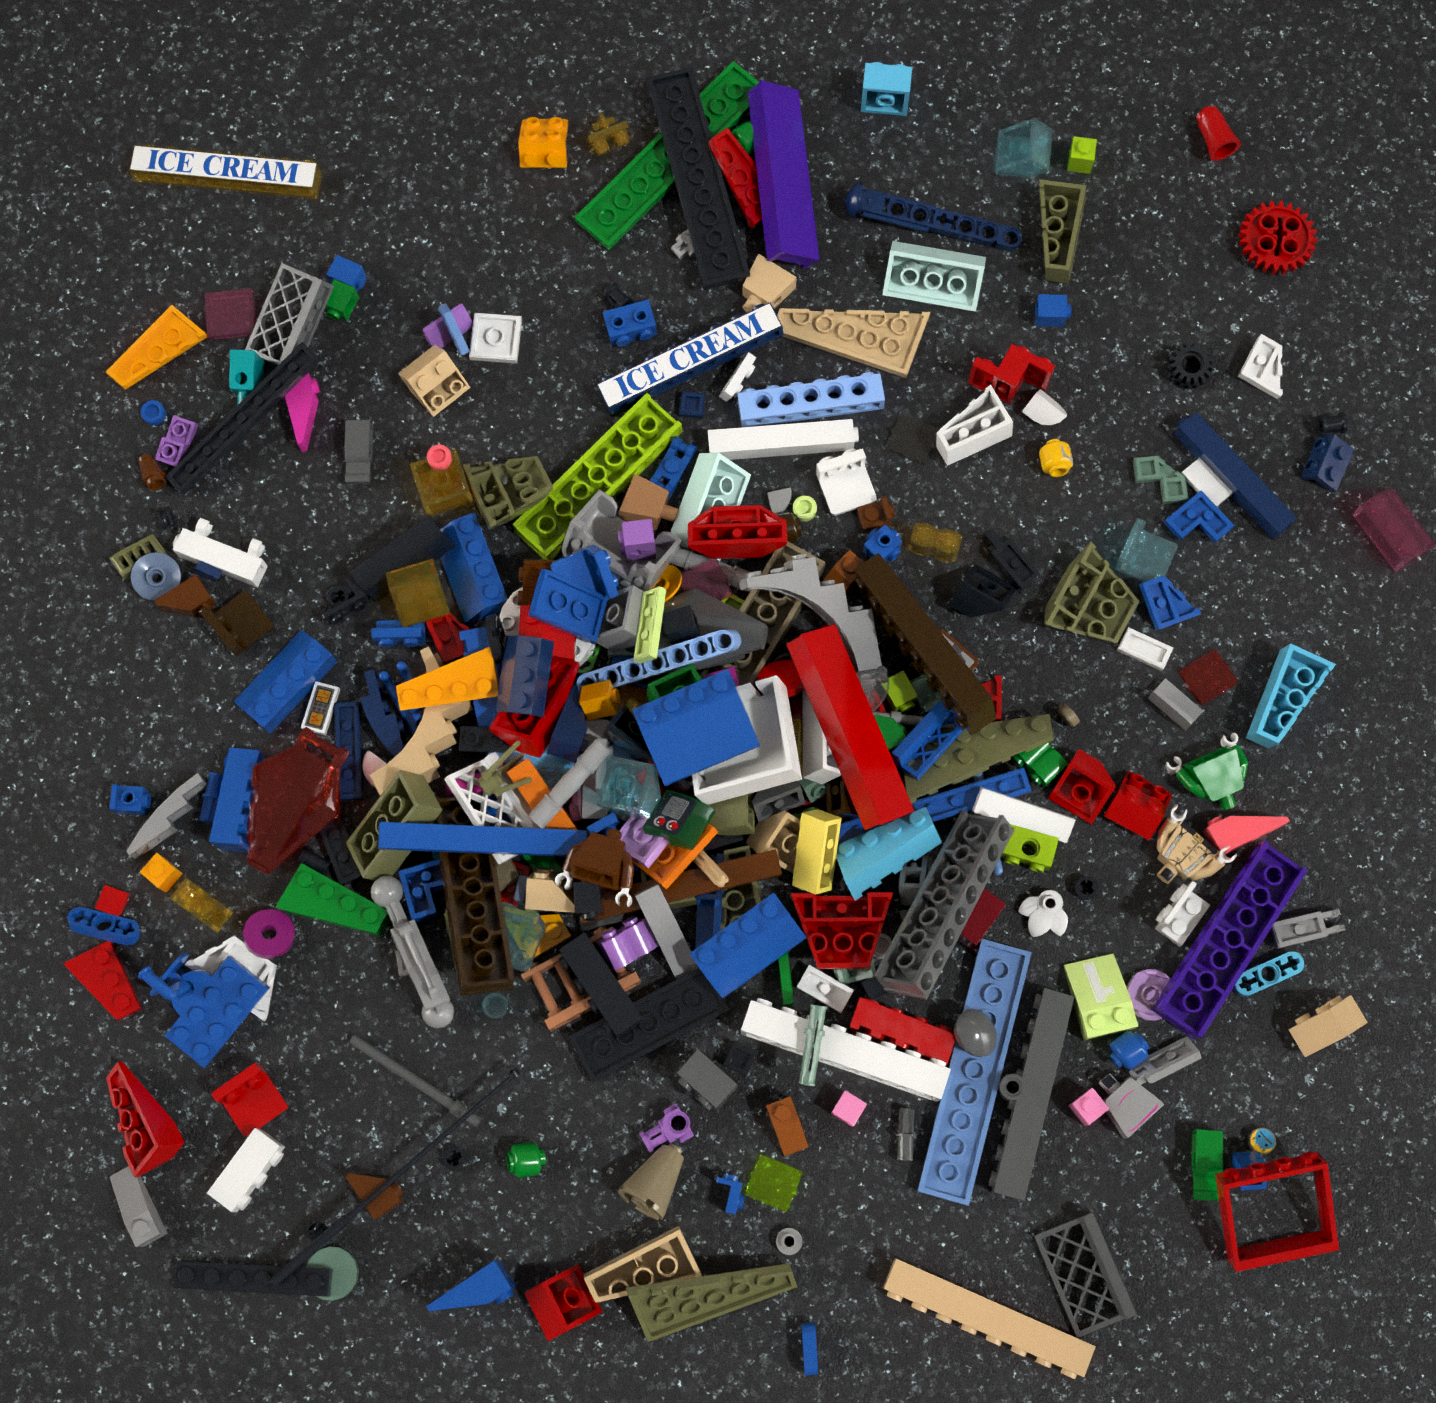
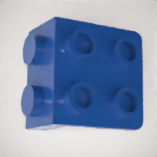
(590, 569)

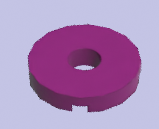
(267, 920)

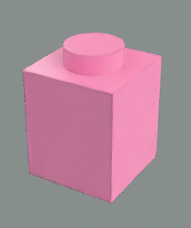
(1088, 1107)

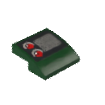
(679, 819)

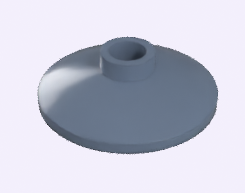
(147, 568)

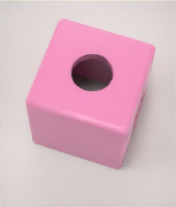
(848, 1108)

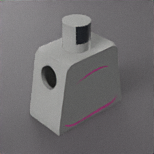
(1128, 1104)

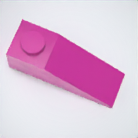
(302, 407)

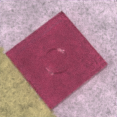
(230, 313)

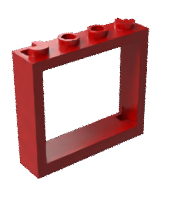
(1284, 1248)

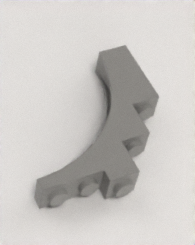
(801, 581)

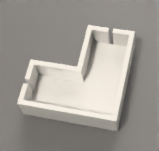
(765, 766)

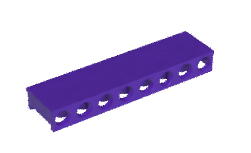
(783, 174)
(1229, 940)

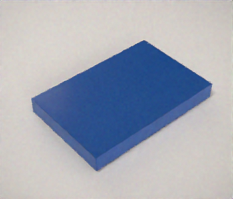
(568, 606)

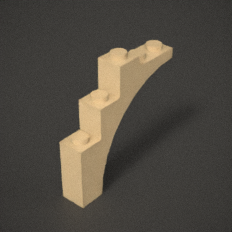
(430, 737)

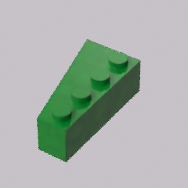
(326, 901)

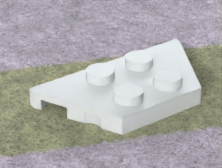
(261, 967)

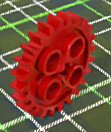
(1300, 241)

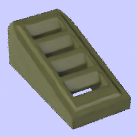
(126, 554)

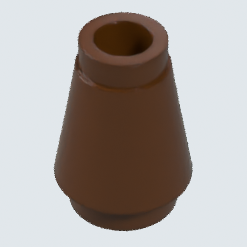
(152, 474)

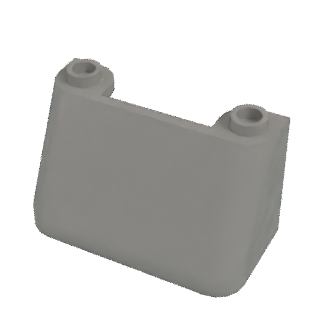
(600, 526)

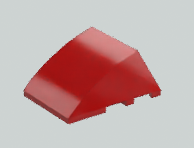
(840, 929)

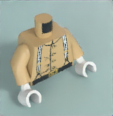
(1186, 851)

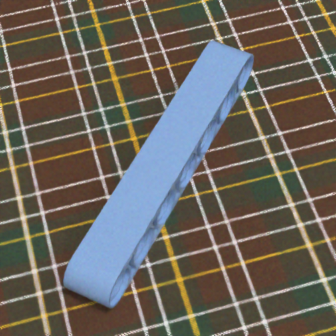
(669, 660)

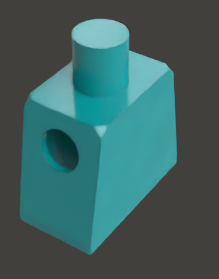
(245, 372)

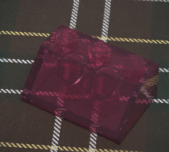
(1393, 529)

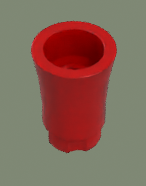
(1217, 134)

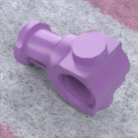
(665, 1128)

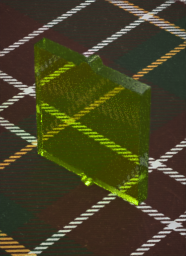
(773, 1183)

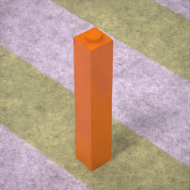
(535, 791)

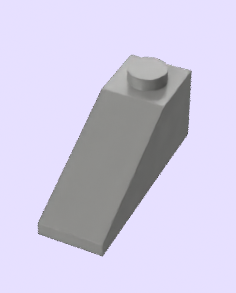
(137, 1208)

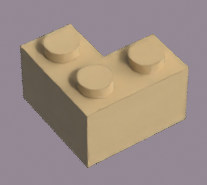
(1330, 1024)

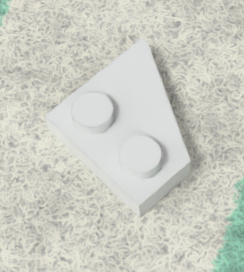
(1264, 366)

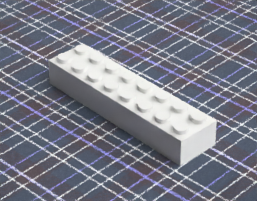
(848, 1052)

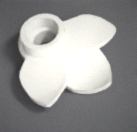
(1043, 917)

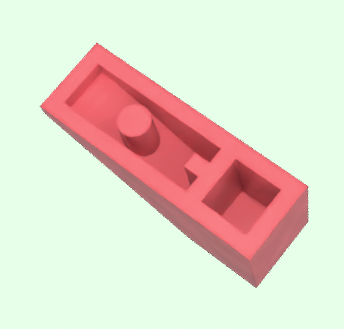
(1240, 830)

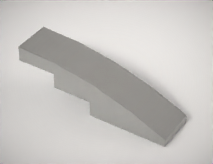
(160, 823)
(666, 930)

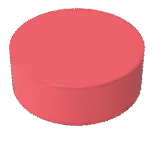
(439, 457)

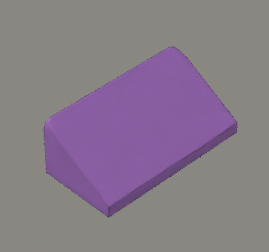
(437, 332)

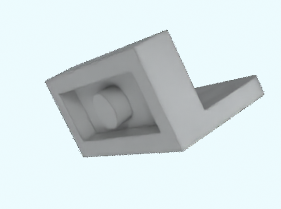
(1175, 704)

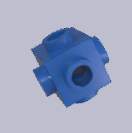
(885, 542)

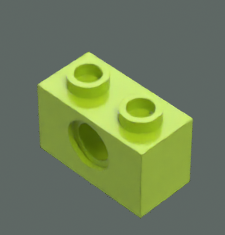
(1043, 845)

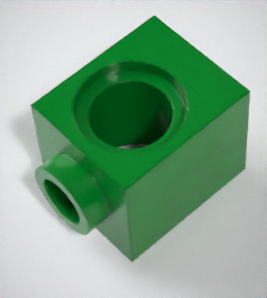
(341, 301)

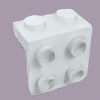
(845, 481)

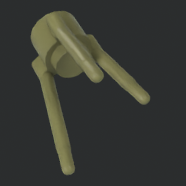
(492, 780)

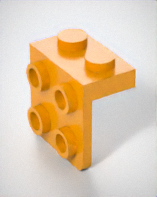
(543, 143)

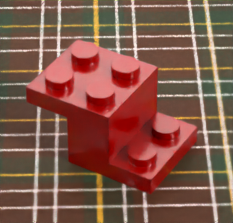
(1015, 368)

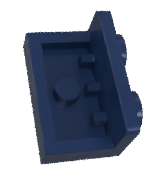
(1328, 461)

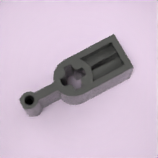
(358, 451)

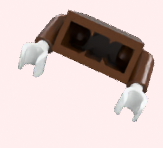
(600, 862)

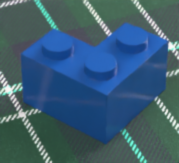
(419, 889)

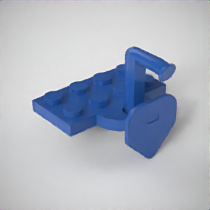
(207, 1003)

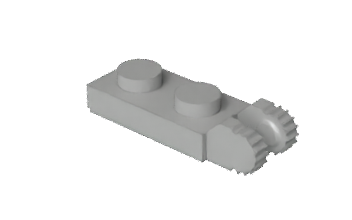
(1304, 928)

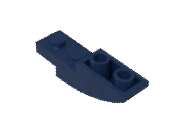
(386, 727)

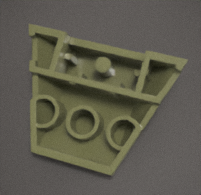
(507, 488)
(1091, 599)

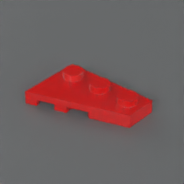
(106, 979)

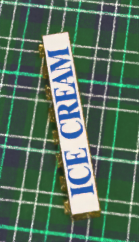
(225, 171)

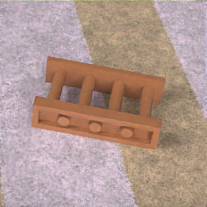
(579, 1003)

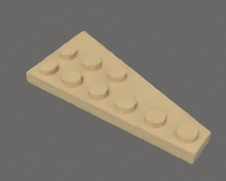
(863, 336)

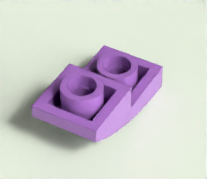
(177, 442)

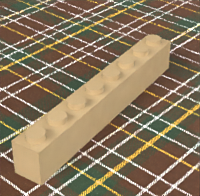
(988, 1317)

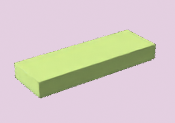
(649, 625)

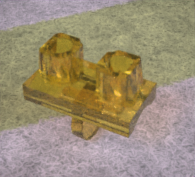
(618, 131)

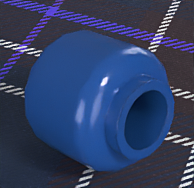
(1129, 1050)

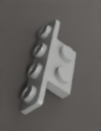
(594, 782)

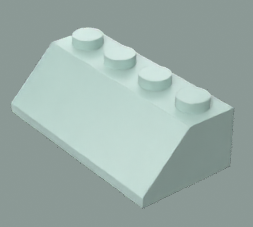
(934, 276)
(712, 484)

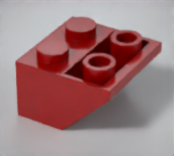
(1138, 805)

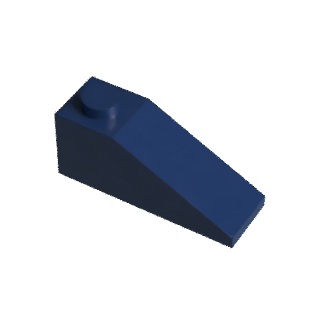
(570, 731)

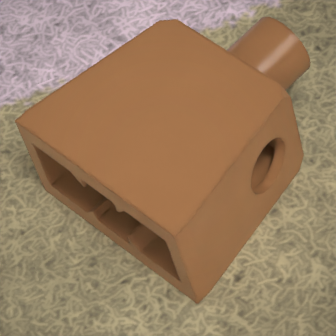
(646, 501)

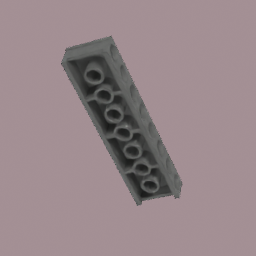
(943, 905)

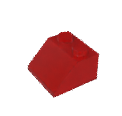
(563, 642)
(562, 1302)

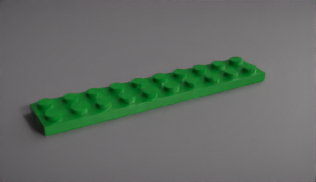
(649, 173)

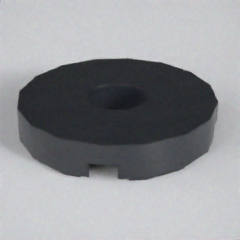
(496, 637)

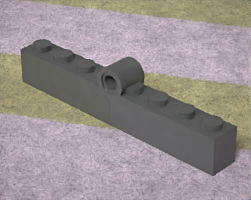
(1032, 1095)

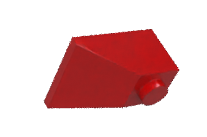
(1083, 787)

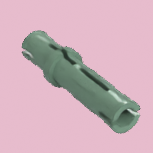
(808, 1075)

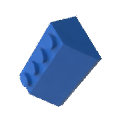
(472, 571)
(285, 681)
(748, 945)

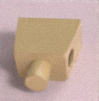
(767, 284)

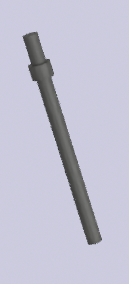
(456, 1107)

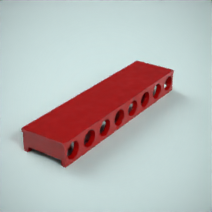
(849, 726)

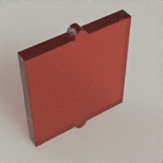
(1208, 677)

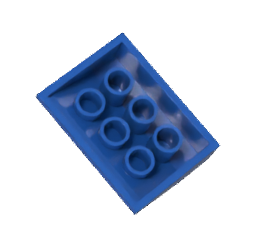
(696, 727)

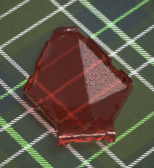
(292, 800)

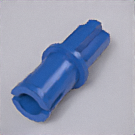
(210, 798)

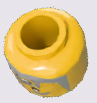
(1056, 458)

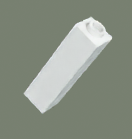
(231, 561)

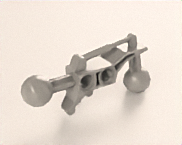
(437, 1008)

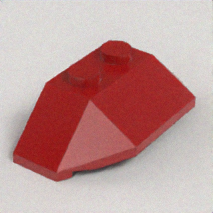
(737, 532)

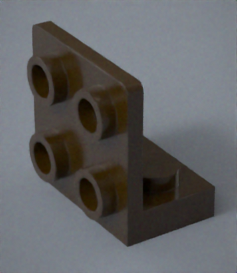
(239, 622)

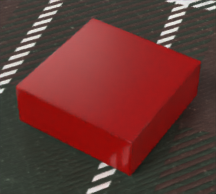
(112, 901)

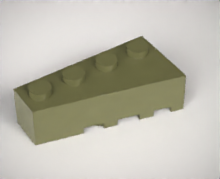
(1061, 220)

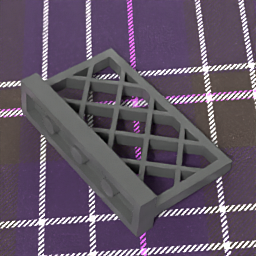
(303, 324)
(1107, 1267)

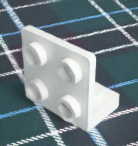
(1182, 916)

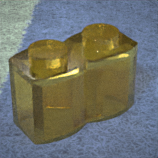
(929, 540)

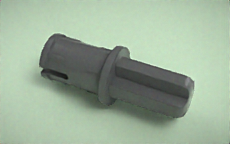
(905, 1134)

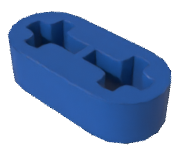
(809, 1348)

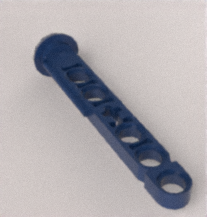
(872, 203)

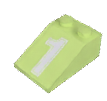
(1100, 997)

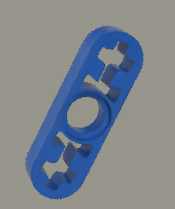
(95, 918)

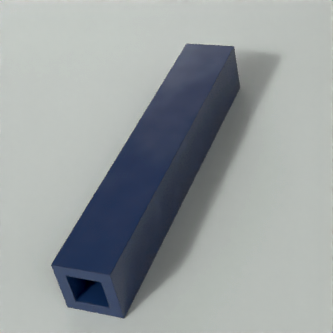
(1246, 486)

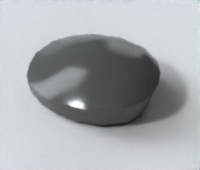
(975, 1033)

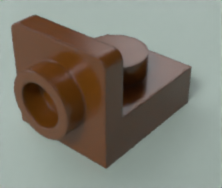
(876, 514)

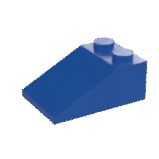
(484, 1287)

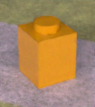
(599, 700)
(161, 872)

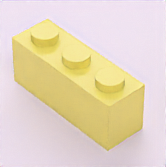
(816, 851)

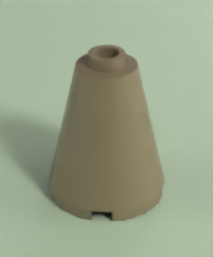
(654, 1182)

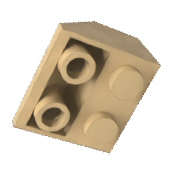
(434, 380)

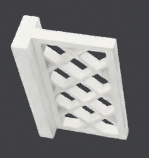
(510, 802)

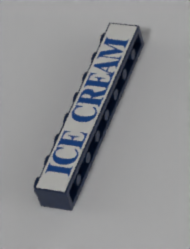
(691, 358)

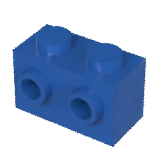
(630, 323)

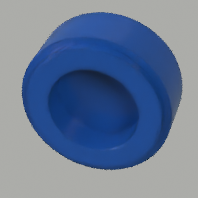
(153, 412)

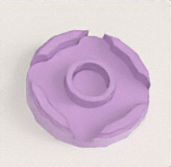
(1143, 996)

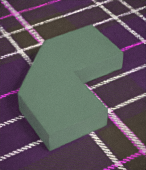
(1155, 469)

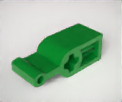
(1206, 1161)

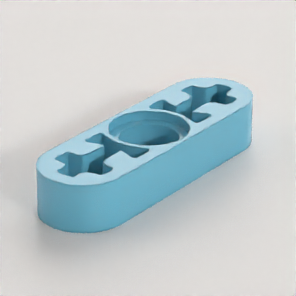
(1289, 972)

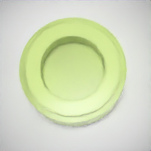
(804, 508)

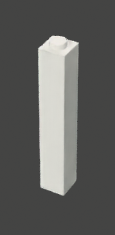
(783, 439)

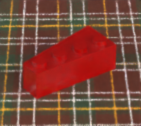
(902, 1030)

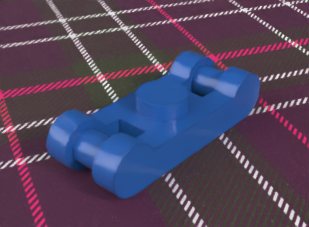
(673, 467)

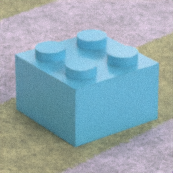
(886, 89)

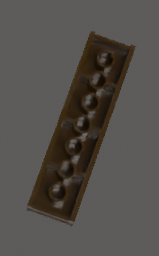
(474, 911)

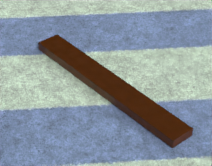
(697, 883)

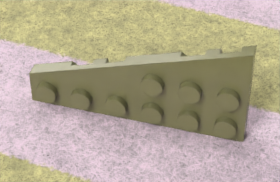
(977, 752)
(690, 1301)

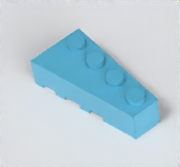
(1287, 692)
(885, 850)

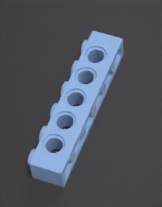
(823, 406)

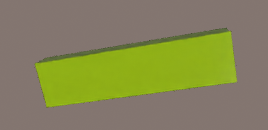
(605, 467)

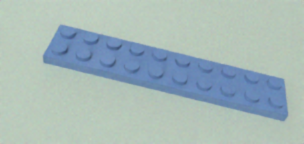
(974, 1081)

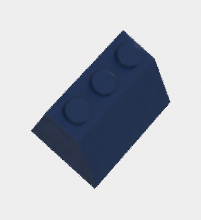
(525, 675)

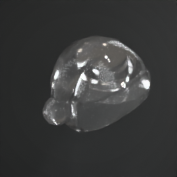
(875, 685)

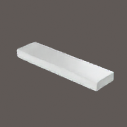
(1023, 814)

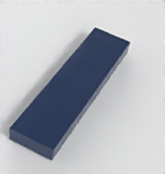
(349, 737)

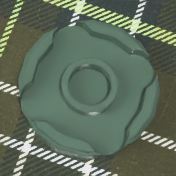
(344, 1270)

